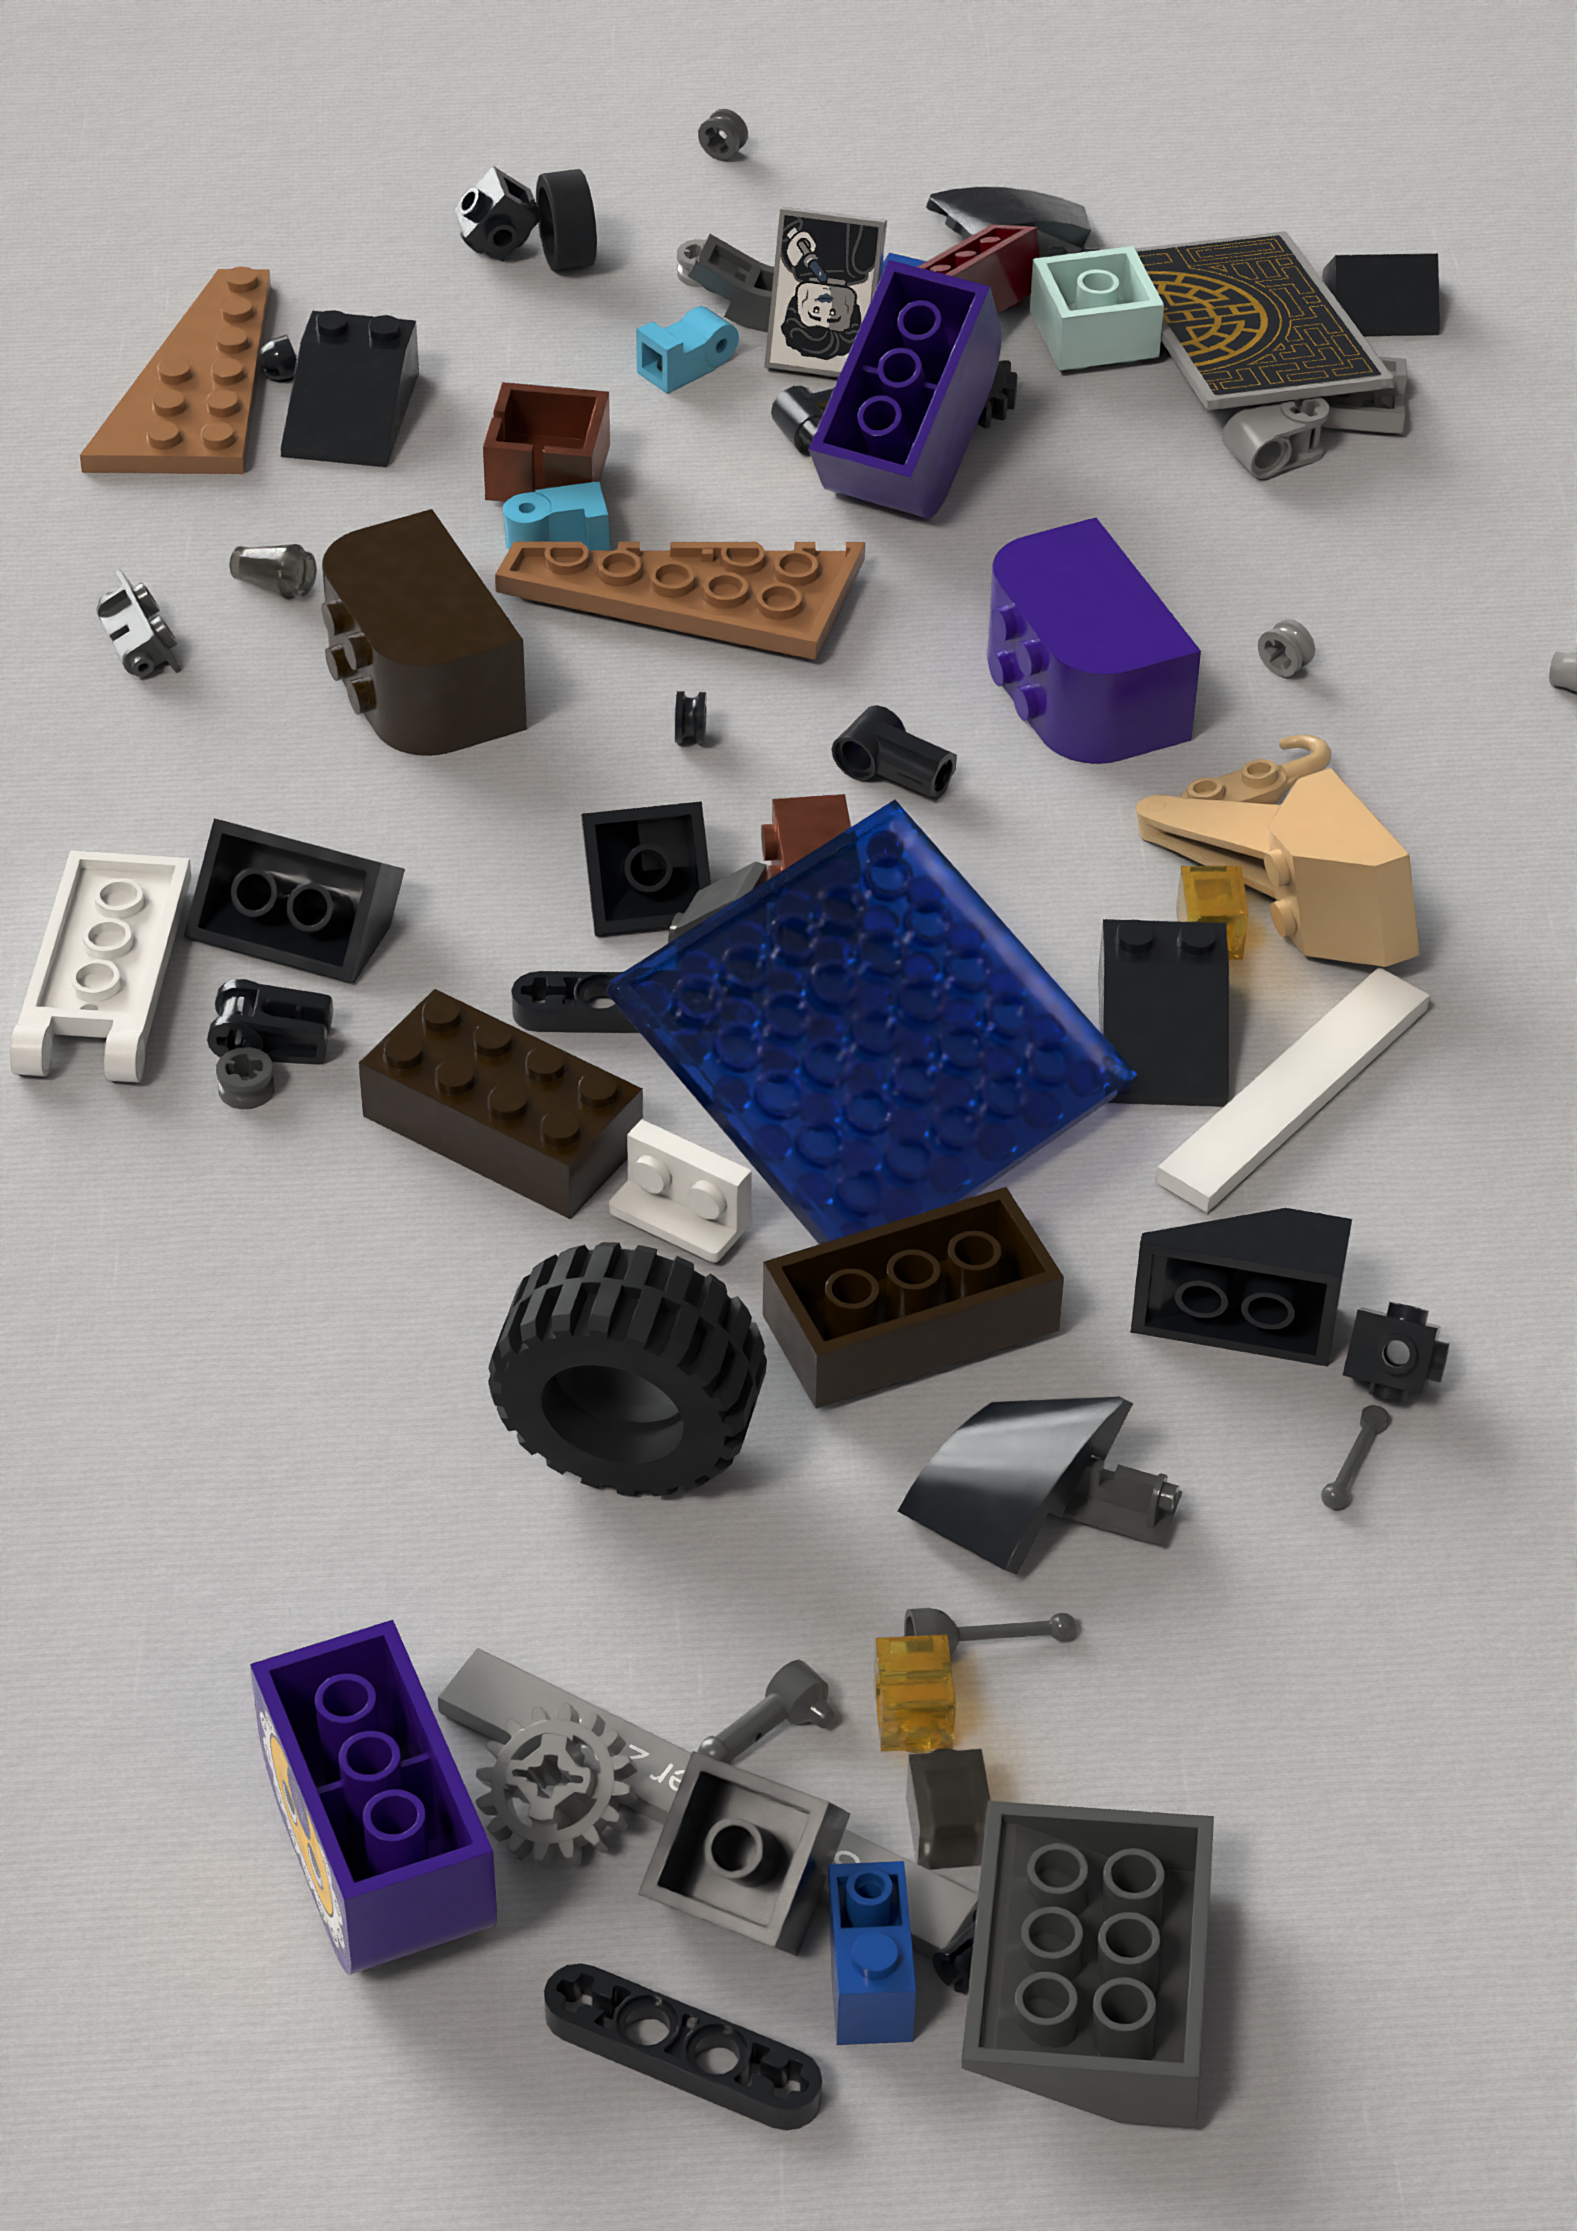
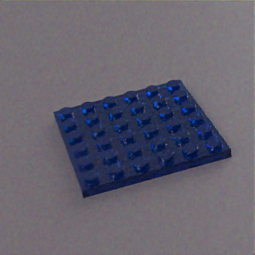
(871, 1032)

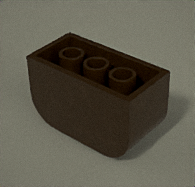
(420, 639)

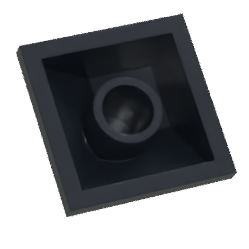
(644, 864)

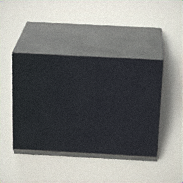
(1387, 292)

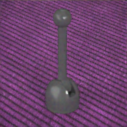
(936, 1622)

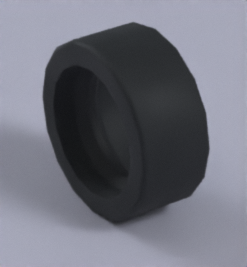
(567, 219)

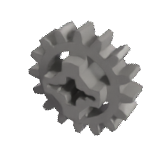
(538, 1758)

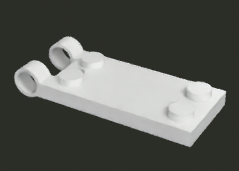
(103, 960)

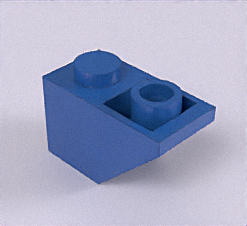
(871, 1953)

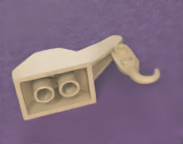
(1320, 853)

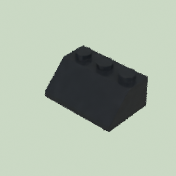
(292, 901)

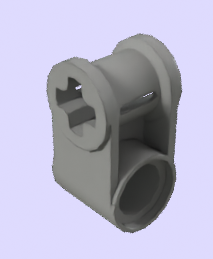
(1276, 437)

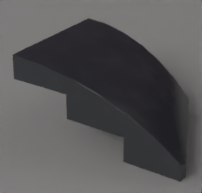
(979, 207)
(1009, 1470)

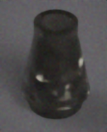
(276, 568)

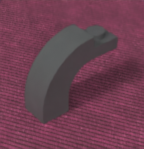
(738, 279)

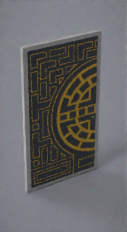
(1257, 323)

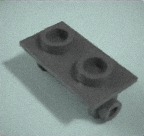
(136, 635)
(1124, 1501)

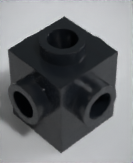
(497, 214)
(1369, 1355)

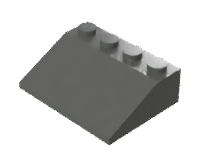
(1092, 1958)

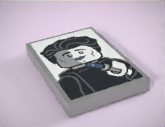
(821, 288)

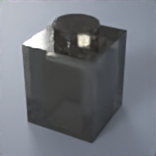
(947, 1807)

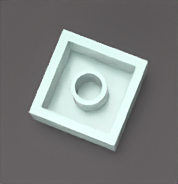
(1096, 308)

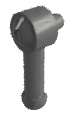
(792, 1694)

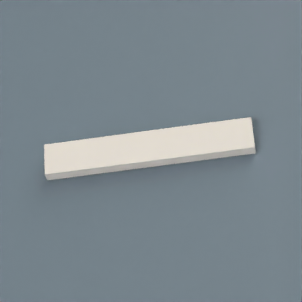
(1291, 1090)

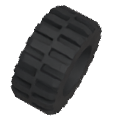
(628, 1369)

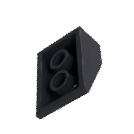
(350, 388)
(1167, 1009)
(1245, 1283)

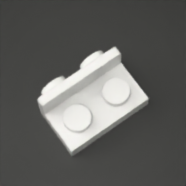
(683, 1192)

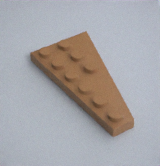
(197, 391)
(696, 588)

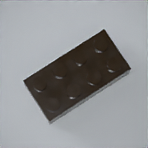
(500, 1102)
(911, 1296)

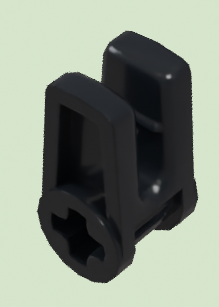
(275, 1019)

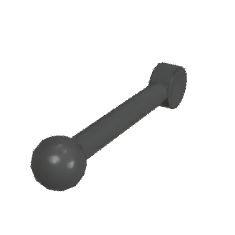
(1372, 1422)

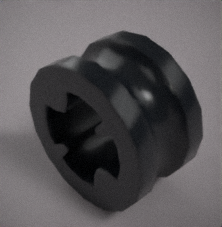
(690, 717)

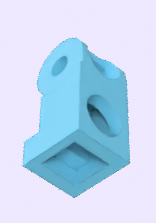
(684, 348)
(559, 515)

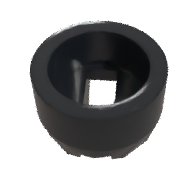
(278, 359)

